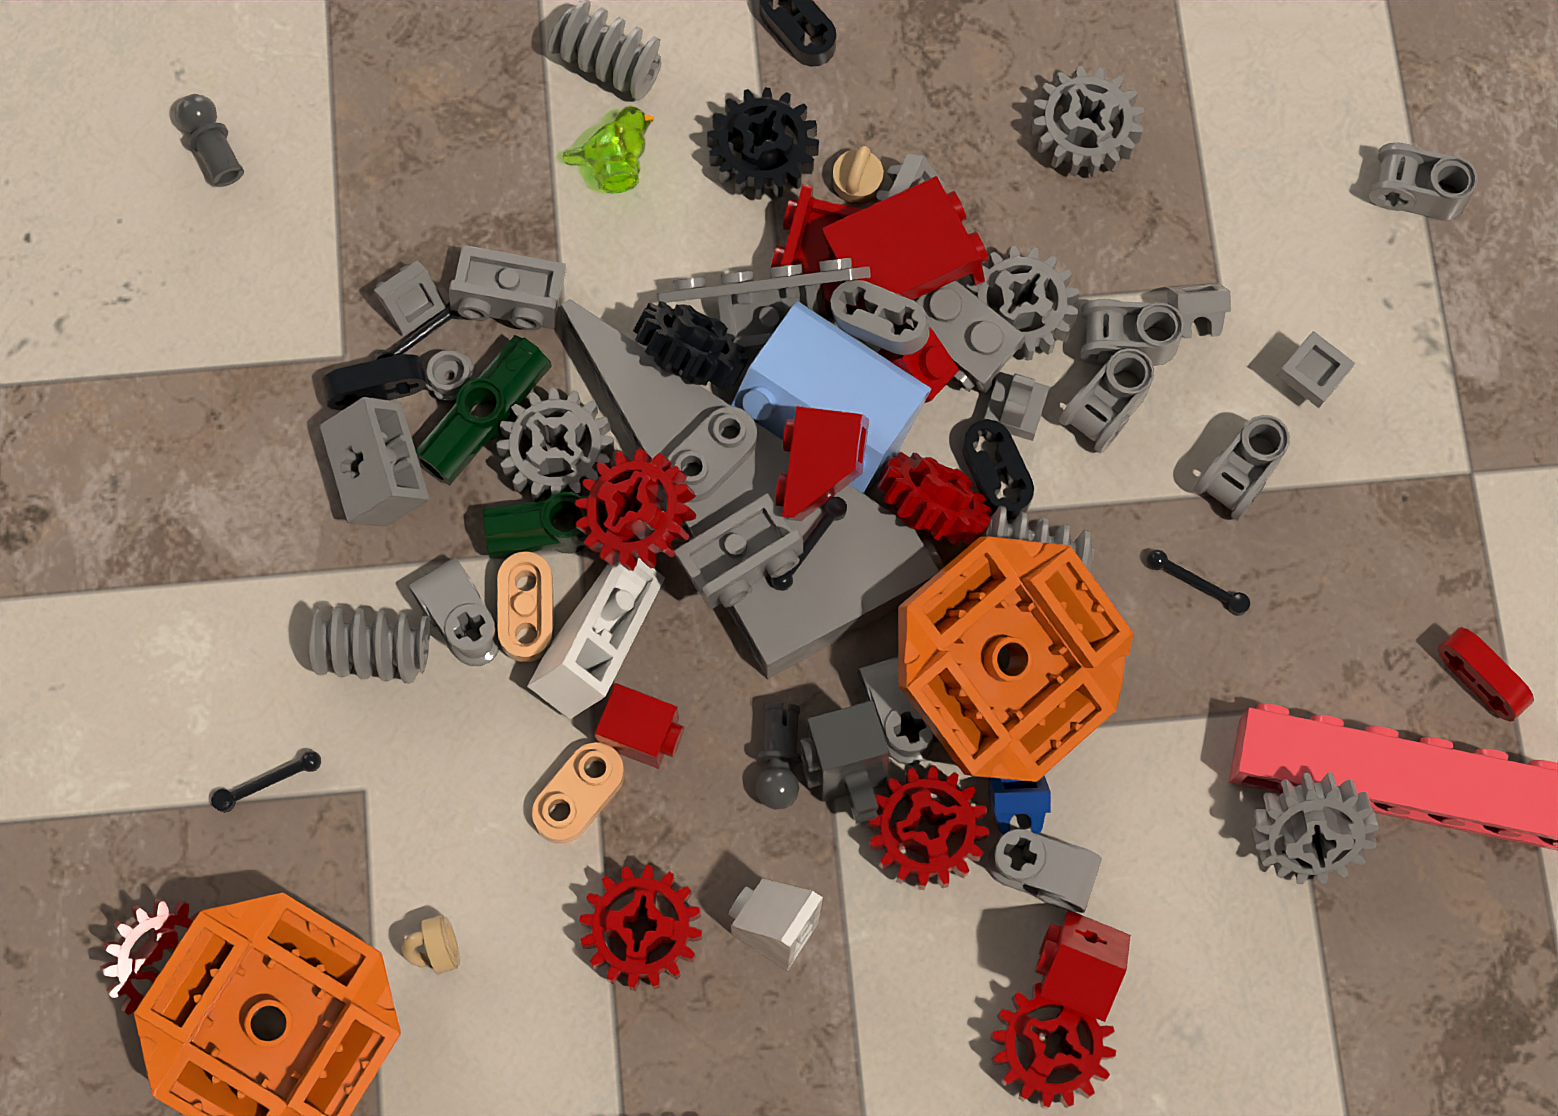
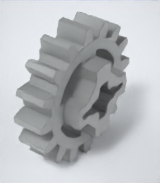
(1087, 121)
(1013, 281)
(555, 423)
(1342, 825)

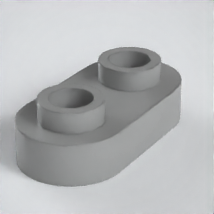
(714, 453)

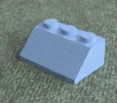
(825, 368)

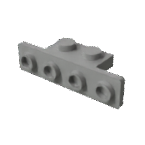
(757, 307)

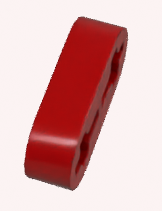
(1485, 674)

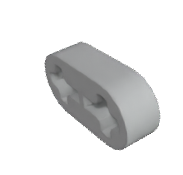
(882, 309)

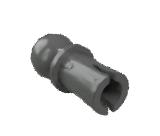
(198, 116)
(777, 784)

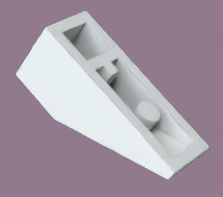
(596, 638)
(776, 919)

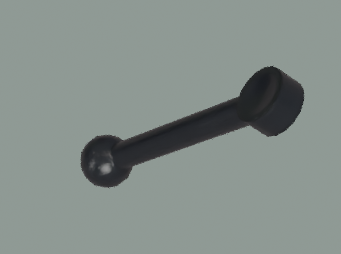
(421, 334)
(835, 510)
(1236, 603)
(225, 800)

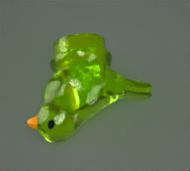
(615, 151)

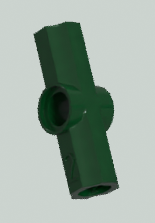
(462, 435)
(531, 528)

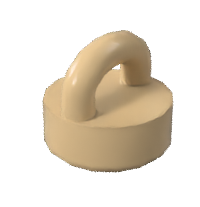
(857, 175)
(439, 944)

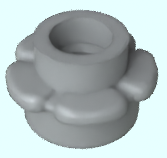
(444, 363)

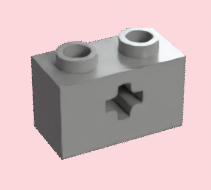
(374, 462)

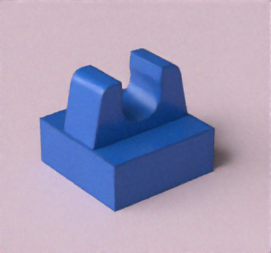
(1019, 797)

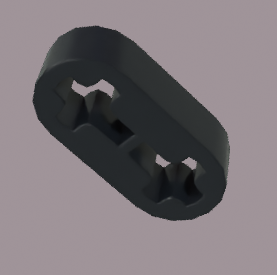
(790, 32)
(377, 379)
(1008, 463)

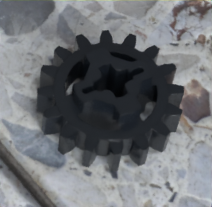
(774, 160)
(690, 344)

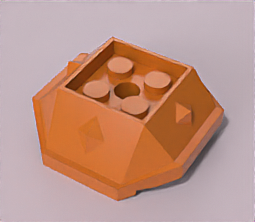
(1062, 649)
(257, 956)

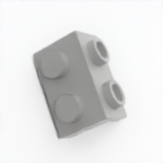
(507, 288)
(971, 334)
(740, 553)

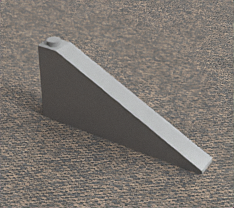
(849, 577)

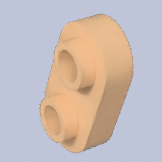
(525, 608)
(580, 792)

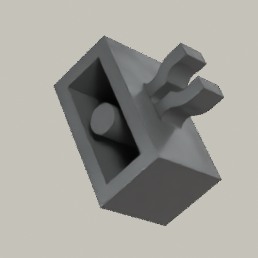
(847, 757)

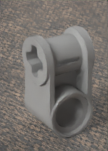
(1419, 182)
(1126, 329)
(1104, 405)
(1239, 471)
(455, 608)
(894, 712)
(1055, 872)

